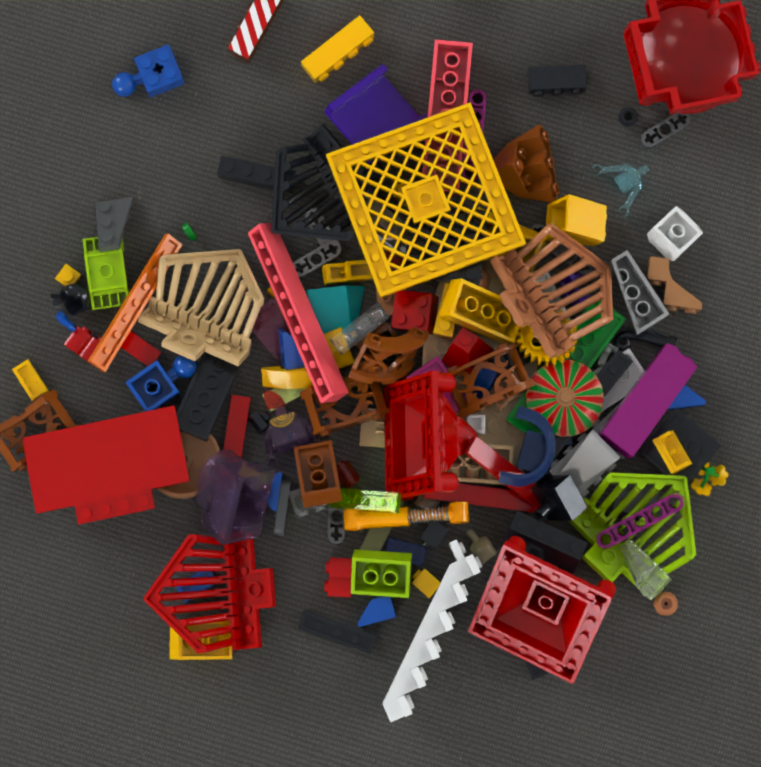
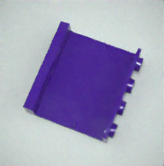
(371, 109)

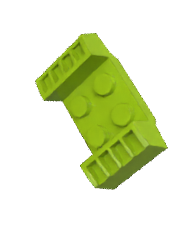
(105, 275)

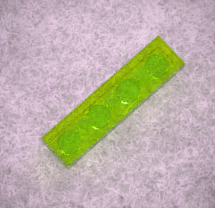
(368, 501)

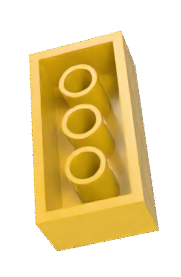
(478, 311)

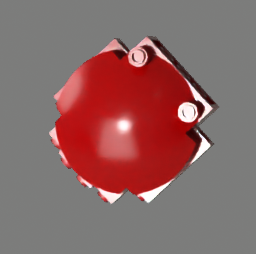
(691, 54)

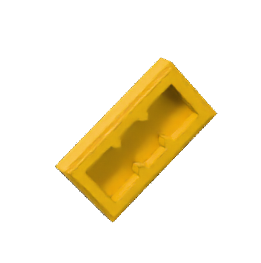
(30, 380)

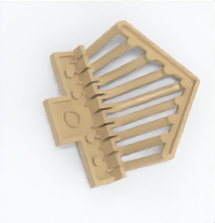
(194, 334)

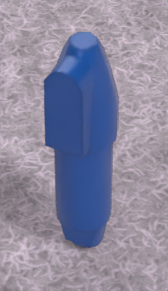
(63, 319)

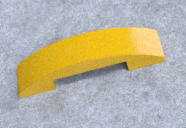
(285, 379)

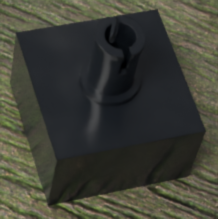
(558, 498)

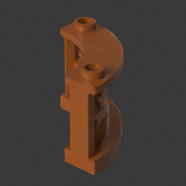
(383, 348)
(513, 387)
(41, 405)
(349, 421)

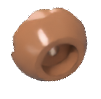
(664, 597)

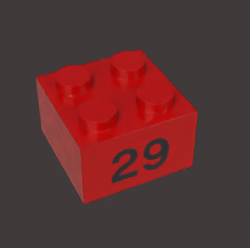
(415, 311)

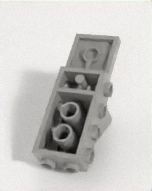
(588, 458)

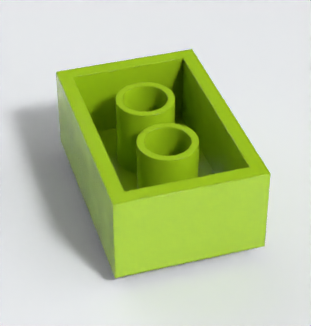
(381, 573)

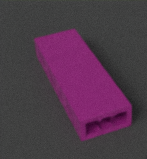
(647, 400)

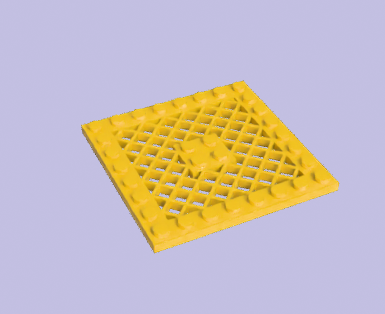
(425, 199)

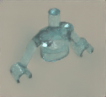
(626, 180)

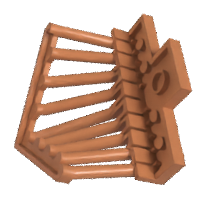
(532, 307)

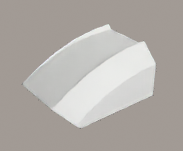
(674, 234)

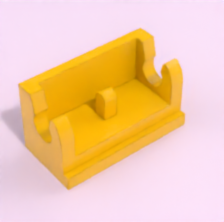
(672, 452)

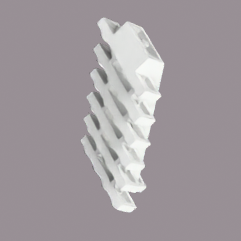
(434, 623)

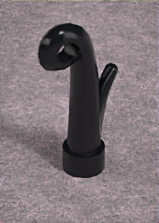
(649, 336)

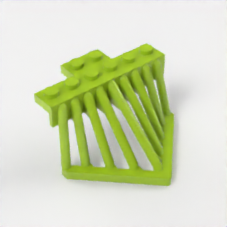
(610, 561)

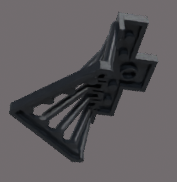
(319, 143)

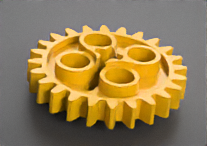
(526, 340)

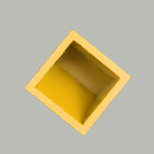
(579, 219)

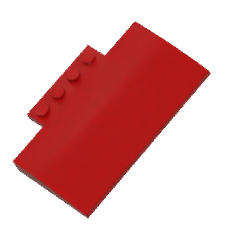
(106, 465)

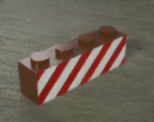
(253, 28)

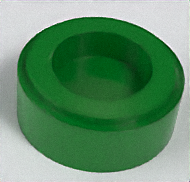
(189, 231)

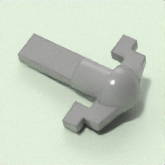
(606, 352)

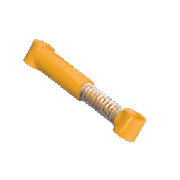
(358, 520)

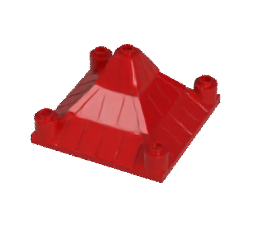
(422, 435)
(540, 611)

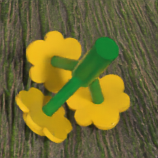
(715, 474)

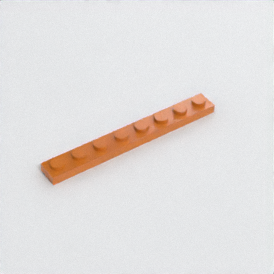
(132, 306)

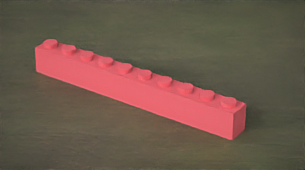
(298, 313)

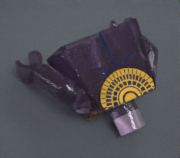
(287, 432)

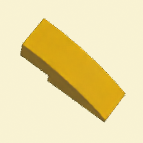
(346, 272)

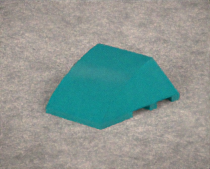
(336, 305)

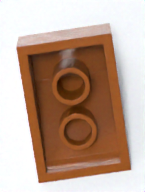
(317, 474)

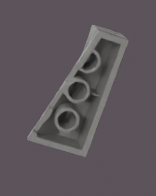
(641, 300)

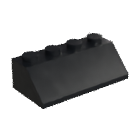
(547, 542)

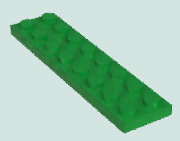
(585, 352)

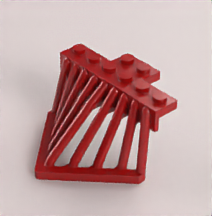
(246, 593)

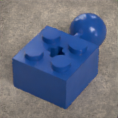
(147, 64)
(158, 376)

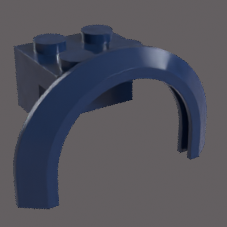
(536, 451)

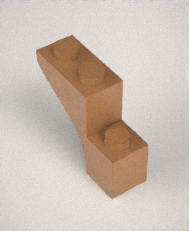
(673, 294)

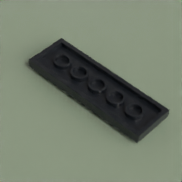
(206, 395)

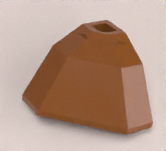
(528, 166)

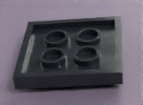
(695, 441)

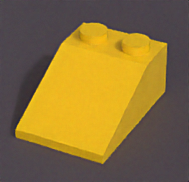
(182, 651)

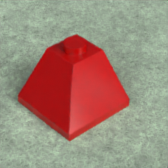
(465, 349)

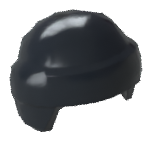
(74, 297)

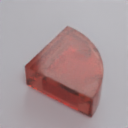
(273, 400)

